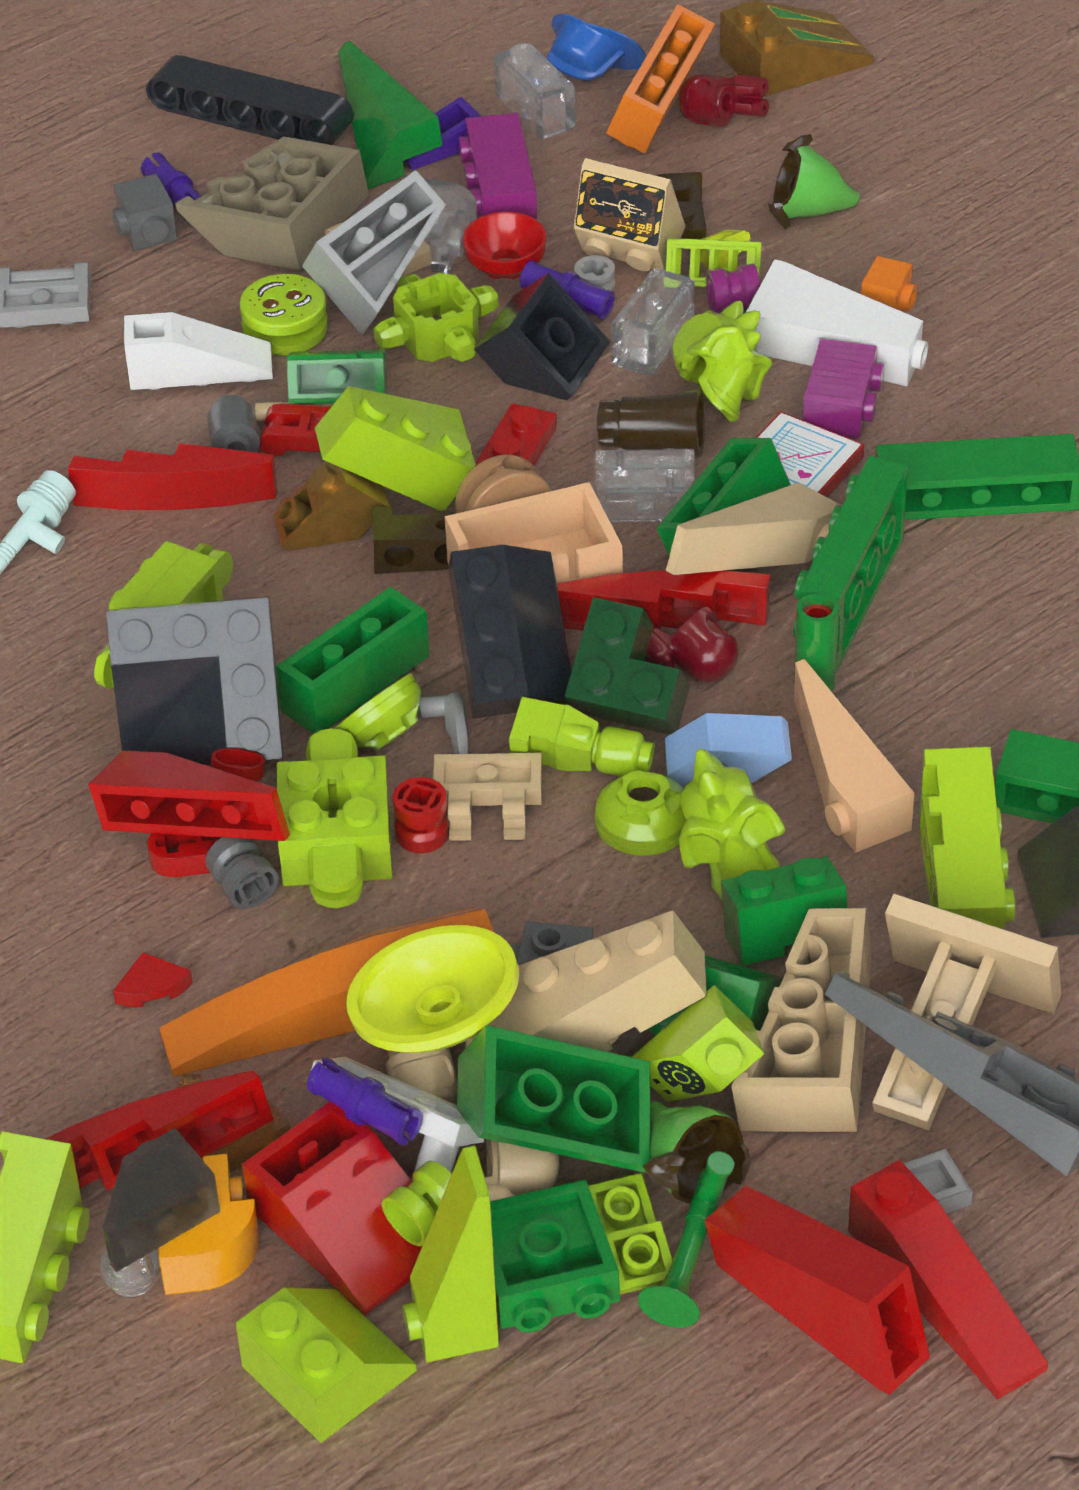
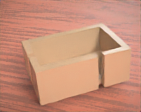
(559, 521)

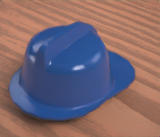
(591, 50)

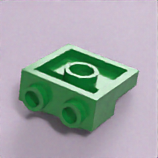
(551, 1257)

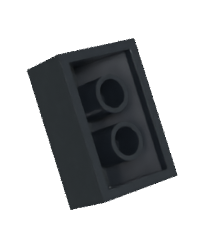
(509, 627)

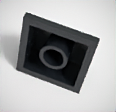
(542, 341)

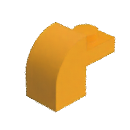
(219, 1246)

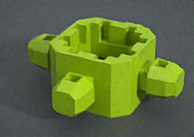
(431, 338)

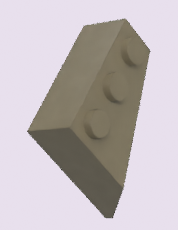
(279, 202)

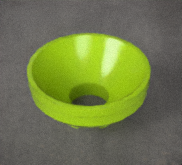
(385, 715)
(636, 825)

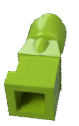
(573, 740)

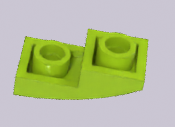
(632, 1232)

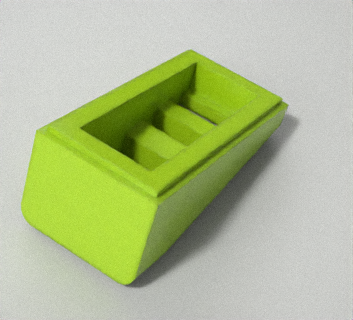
(675, 247)

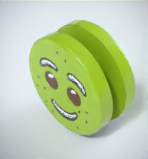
(285, 312)

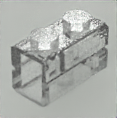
(535, 90)
(651, 320)
(642, 482)

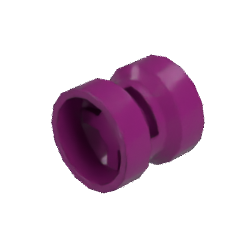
(731, 286)

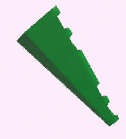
(387, 118)

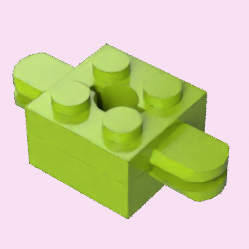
(167, 578)
(334, 819)

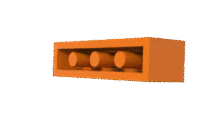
(660, 79)

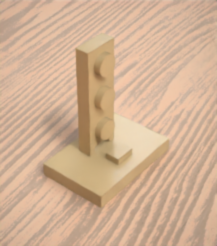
(961, 966)

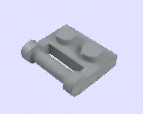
(45, 296)

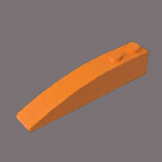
(289, 1004)

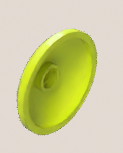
(433, 989)

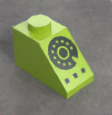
(701, 1049)

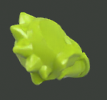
(722, 357)
(725, 822)

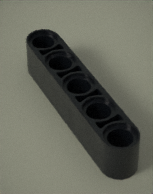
(248, 101)

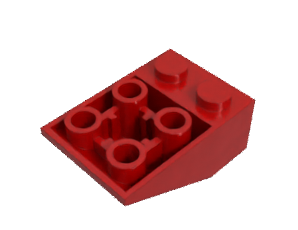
(325, 1197)

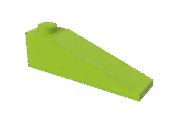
(454, 1272)

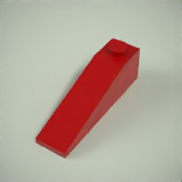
(184, 798)
(950, 1285)

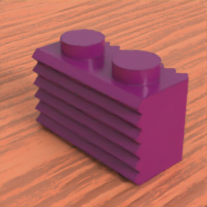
(842, 387)

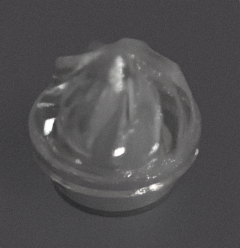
(134, 1278)

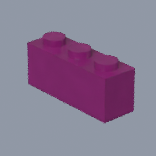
(498, 165)

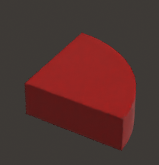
(151, 980)

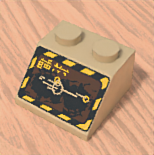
(626, 215)

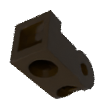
(409, 541)

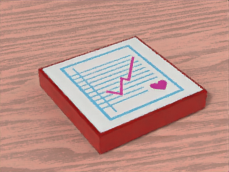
(812, 452)

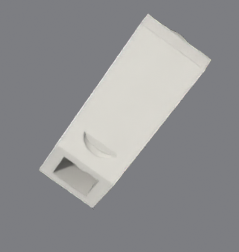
(185, 352)

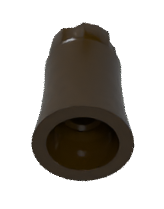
(653, 422)

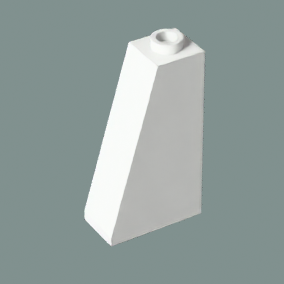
(804, 308)

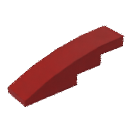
(187, 480)
(670, 597)
(204, 1113)

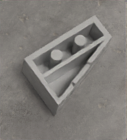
(372, 248)

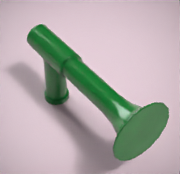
(670, 1301)

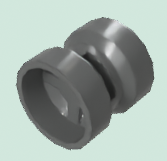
(242, 870)

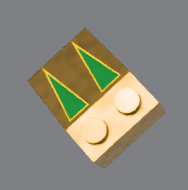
(787, 44)

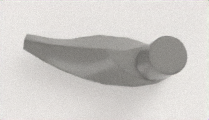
(454, 710)

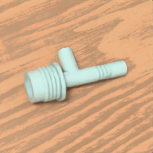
(42, 511)

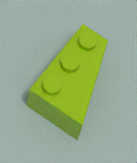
(398, 444)
(963, 836)
(38, 1230)

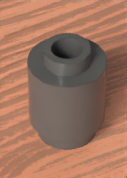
(233, 424)

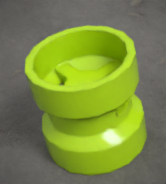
(414, 1207)

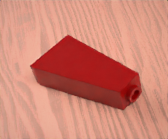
(824, 1284)

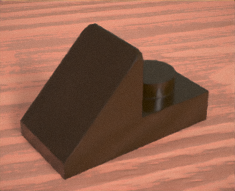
(689, 197)

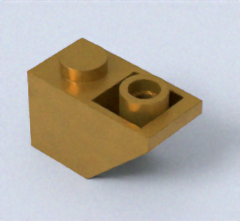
(328, 509)

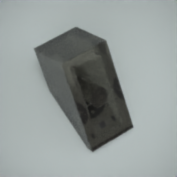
(156, 1198)

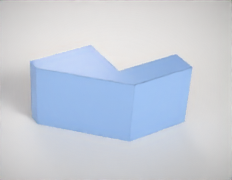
(737, 740)

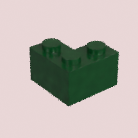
(614, 679)

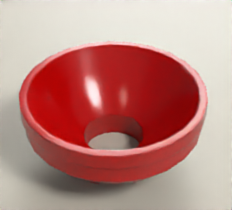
(504, 236)

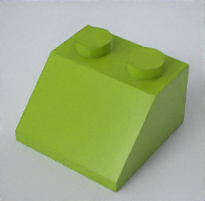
(319, 1357)

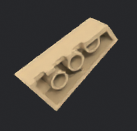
(608, 985)
(810, 1042)

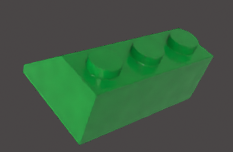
(556, 1097)

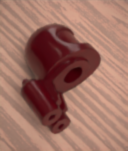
(714, 98)
(696, 647)

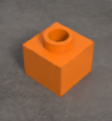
(890, 284)

